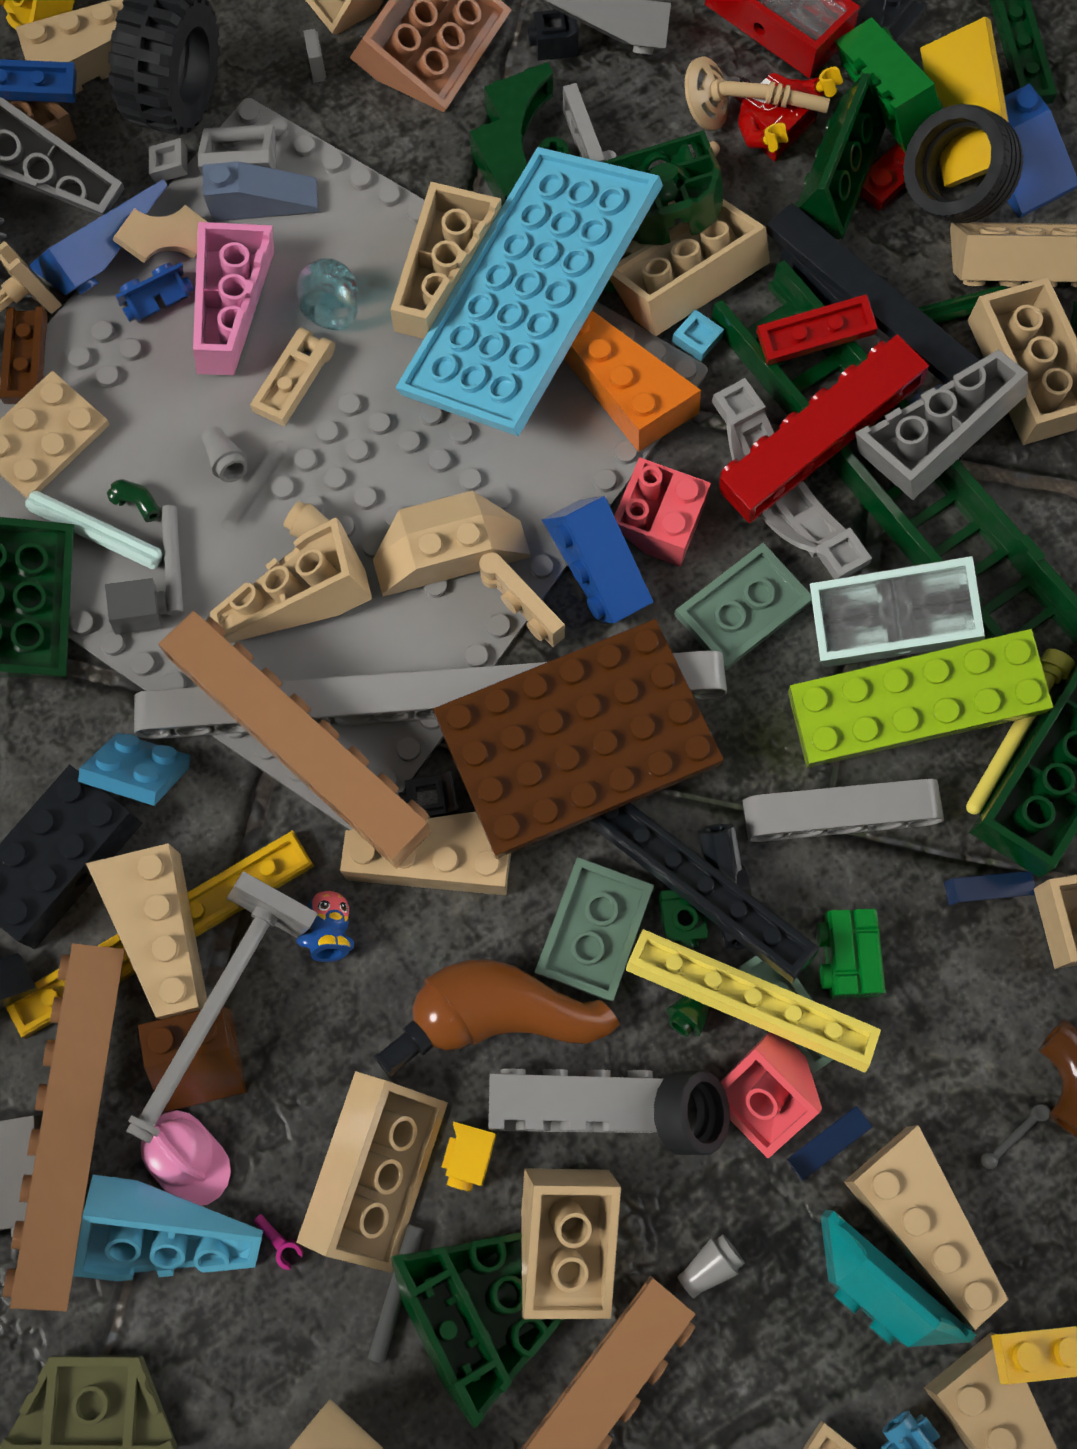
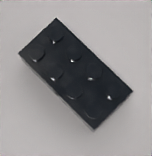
(48, 854)

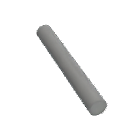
(172, 560)

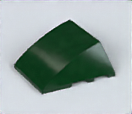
(471, 1317)

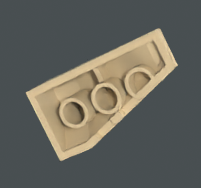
(306, 586)

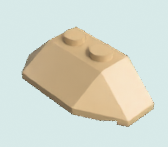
(445, 541)

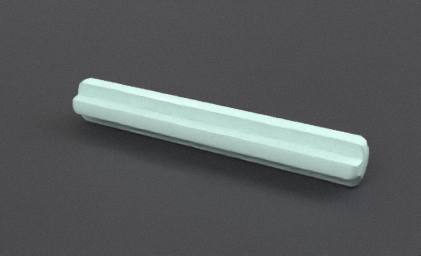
(95, 530)

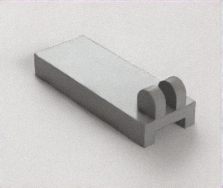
(581, 126)

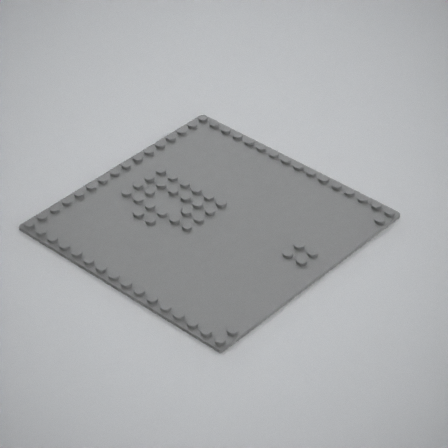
(351, 454)

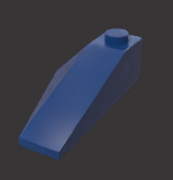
(87, 252)

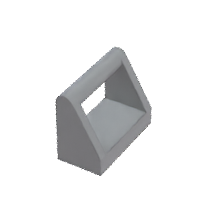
(264, 157)

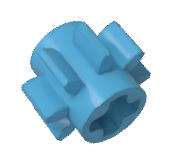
(909, 1432)

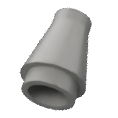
(225, 458)
(712, 1265)

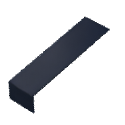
(989, 887)
(829, 1143)

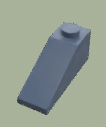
(256, 191)

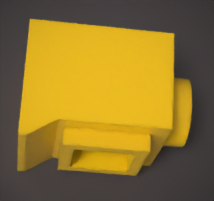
(468, 1156)

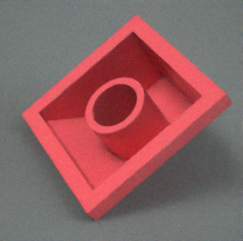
(771, 1093)

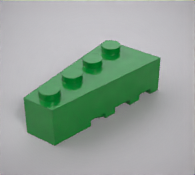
(900, 84)

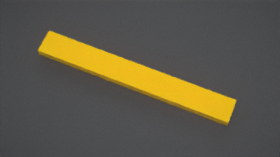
(272, 864)

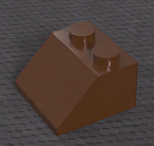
(215, 1068)

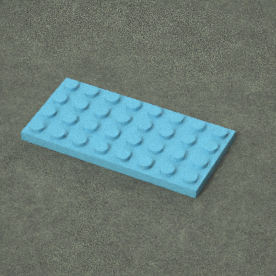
(529, 289)

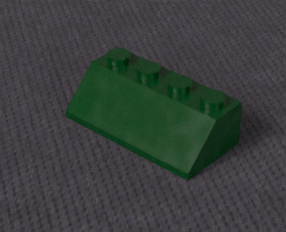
(843, 159)

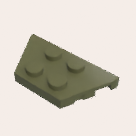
(92, 1406)

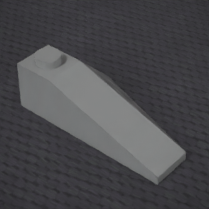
(627, 21)

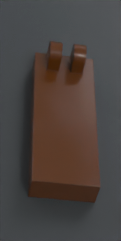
(22, 353)

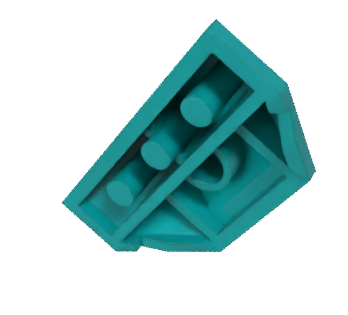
(884, 1292)

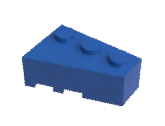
(599, 558)

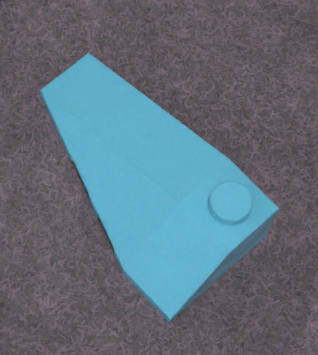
(145, 1229)

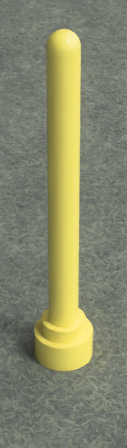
(1056, 667)

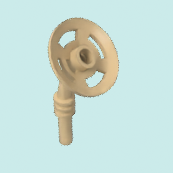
(719, 90)

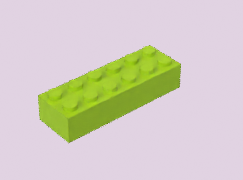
(920, 698)

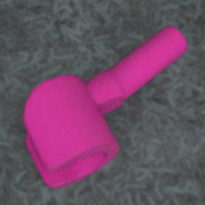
(277, 1241)

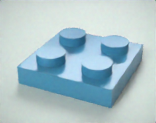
(134, 768)

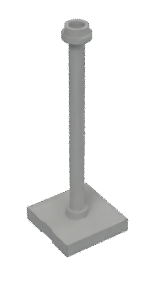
(268, 909)

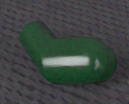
(125, 490)

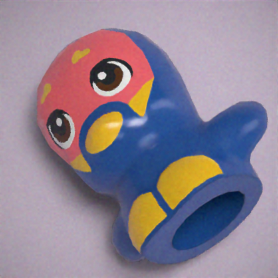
(328, 929)

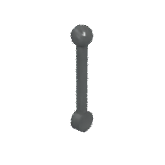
(1038, 1114)

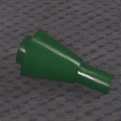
(688, 1016)

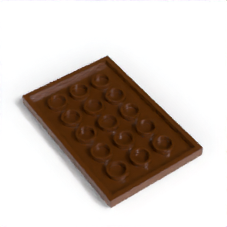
(577, 737)

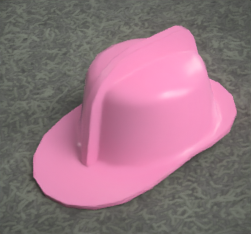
(187, 1159)

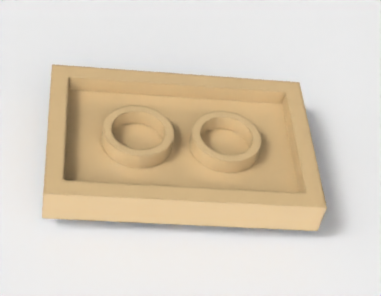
(45, 434)

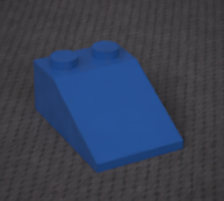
(1046, 165)

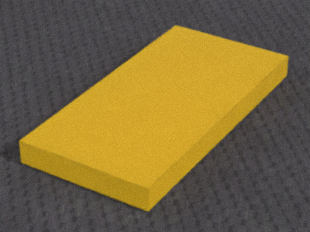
(966, 73)

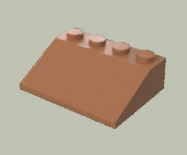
(429, 45)

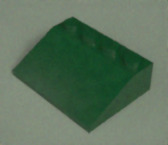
(34, 597)

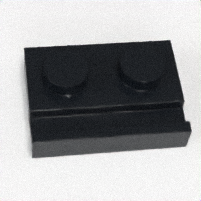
(895, 15)

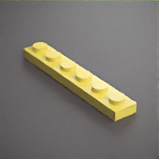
(754, 1000)

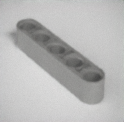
(843, 810)

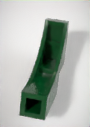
(511, 107)

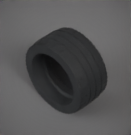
(926, 149)

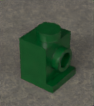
(688, 936)

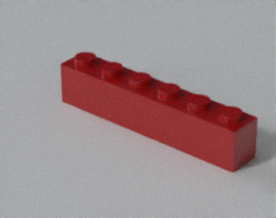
(822, 428)

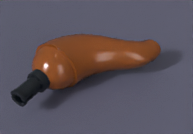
(487, 1000)

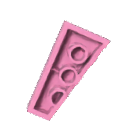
(227, 290)

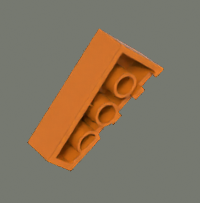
(631, 383)

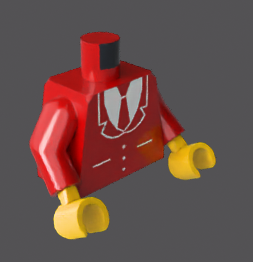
(776, 127)

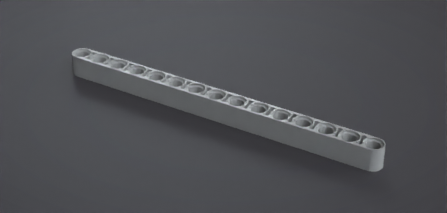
(372, 697)

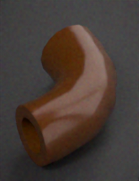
(1061, 1050)

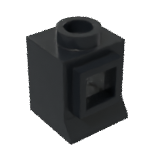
(553, 35)
(433, 794)

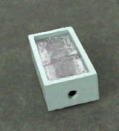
(897, 612)

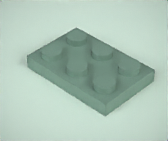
(744, 605)
(594, 930)

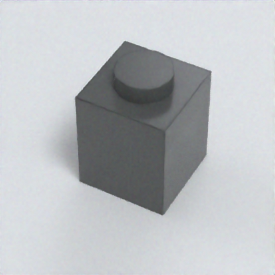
(135, 606)

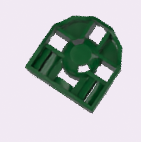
(688, 181)

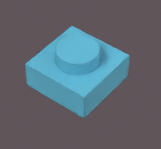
(698, 335)

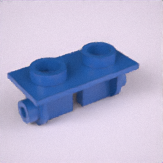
(141, 295)

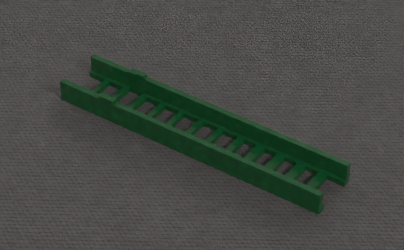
(955, 481)

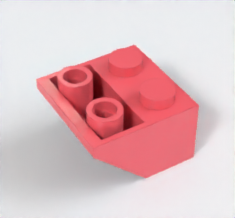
(661, 510)

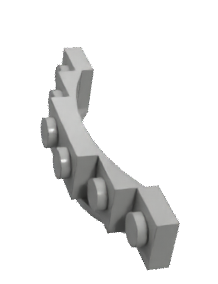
(798, 514)

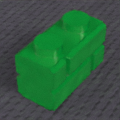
(851, 954)

